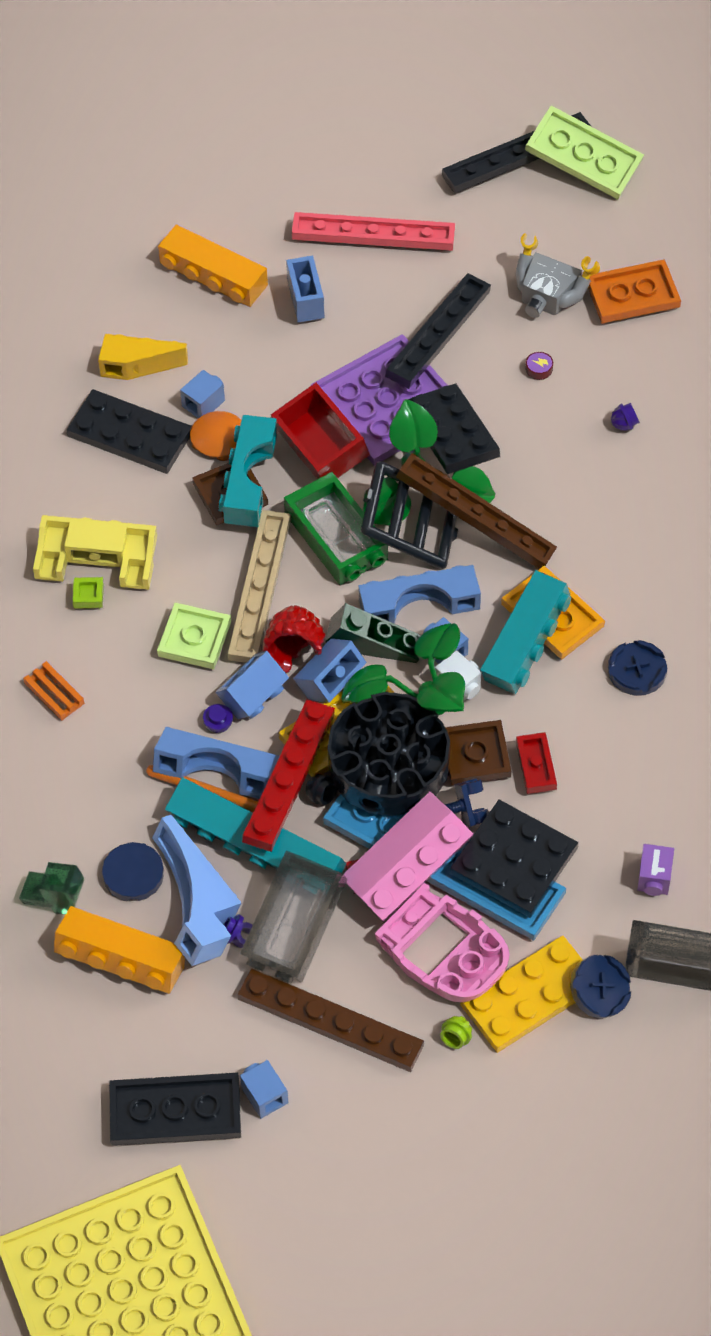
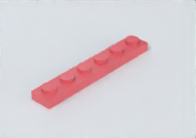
(373, 231)

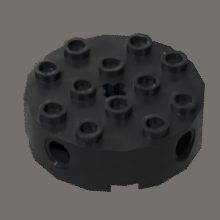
(388, 753)

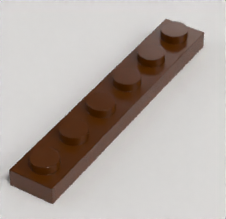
(476, 511)
(331, 1020)

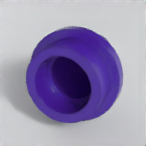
(624, 417)

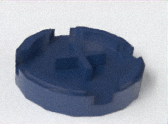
(637, 668)
(133, 871)
(600, 986)

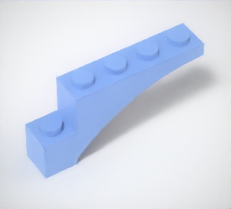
(203, 895)

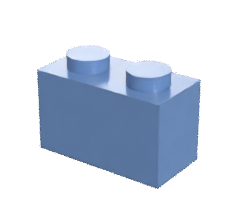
(305, 288)
(329, 672)
(253, 685)

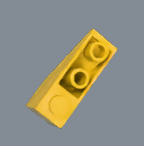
(136, 357)

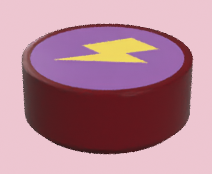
(539, 365)

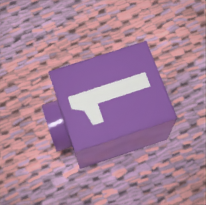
(655, 869)

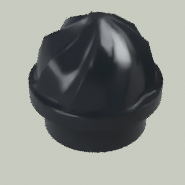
(321, 789)

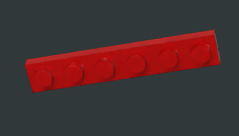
(288, 775)

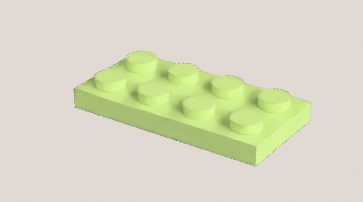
(584, 152)

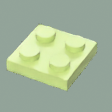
(194, 635)

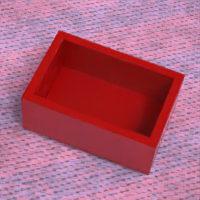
(320, 433)

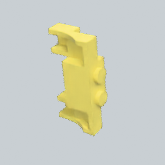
(95, 543)

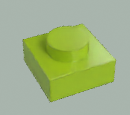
(88, 592)

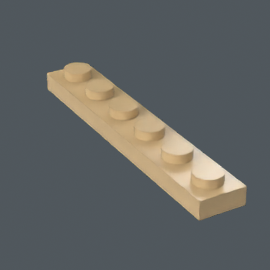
(259, 586)

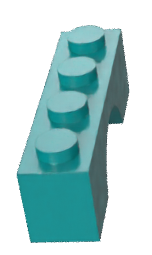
(255, 443)

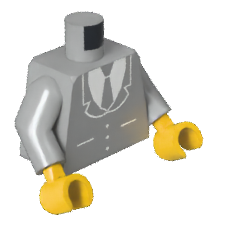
(550, 283)

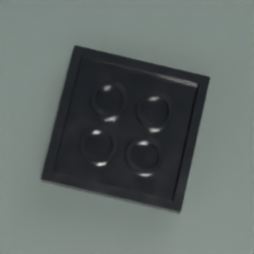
(514, 858)

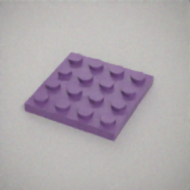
(371, 398)

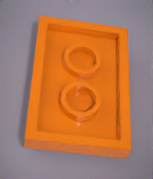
(633, 291)

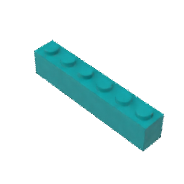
(227, 822)

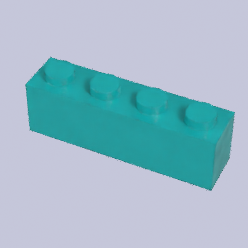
(526, 632)

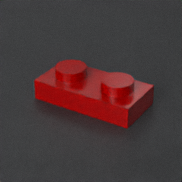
(536, 763)

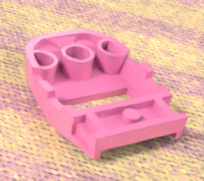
(468, 969)

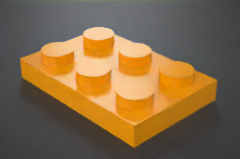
(573, 625)

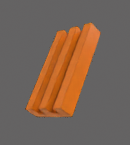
(30, 682)

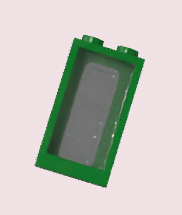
(332, 528)

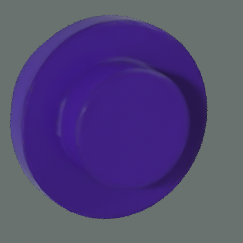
(218, 718)

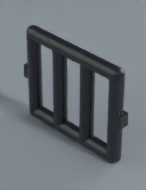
(392, 538)

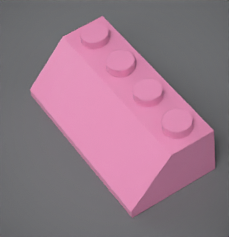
(407, 856)

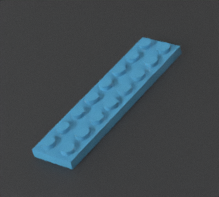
(370, 828)

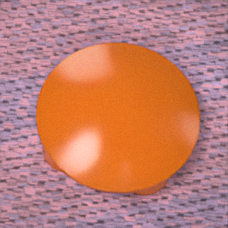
(214, 434)

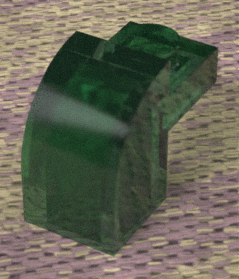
(55, 888)

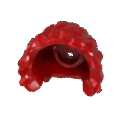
(290, 633)

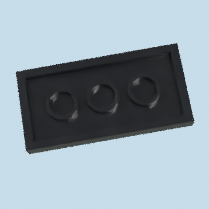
(129, 431)
(461, 434)
(174, 1109)

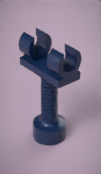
(463, 805)

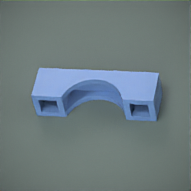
(453, 588)
(184, 752)

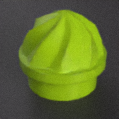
(456, 1032)

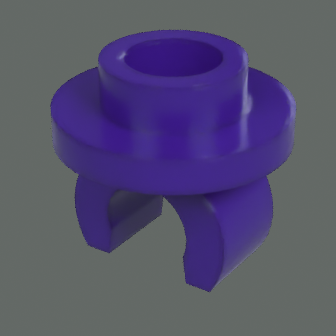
(234, 927)

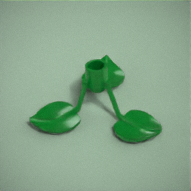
(408, 432)
(440, 695)

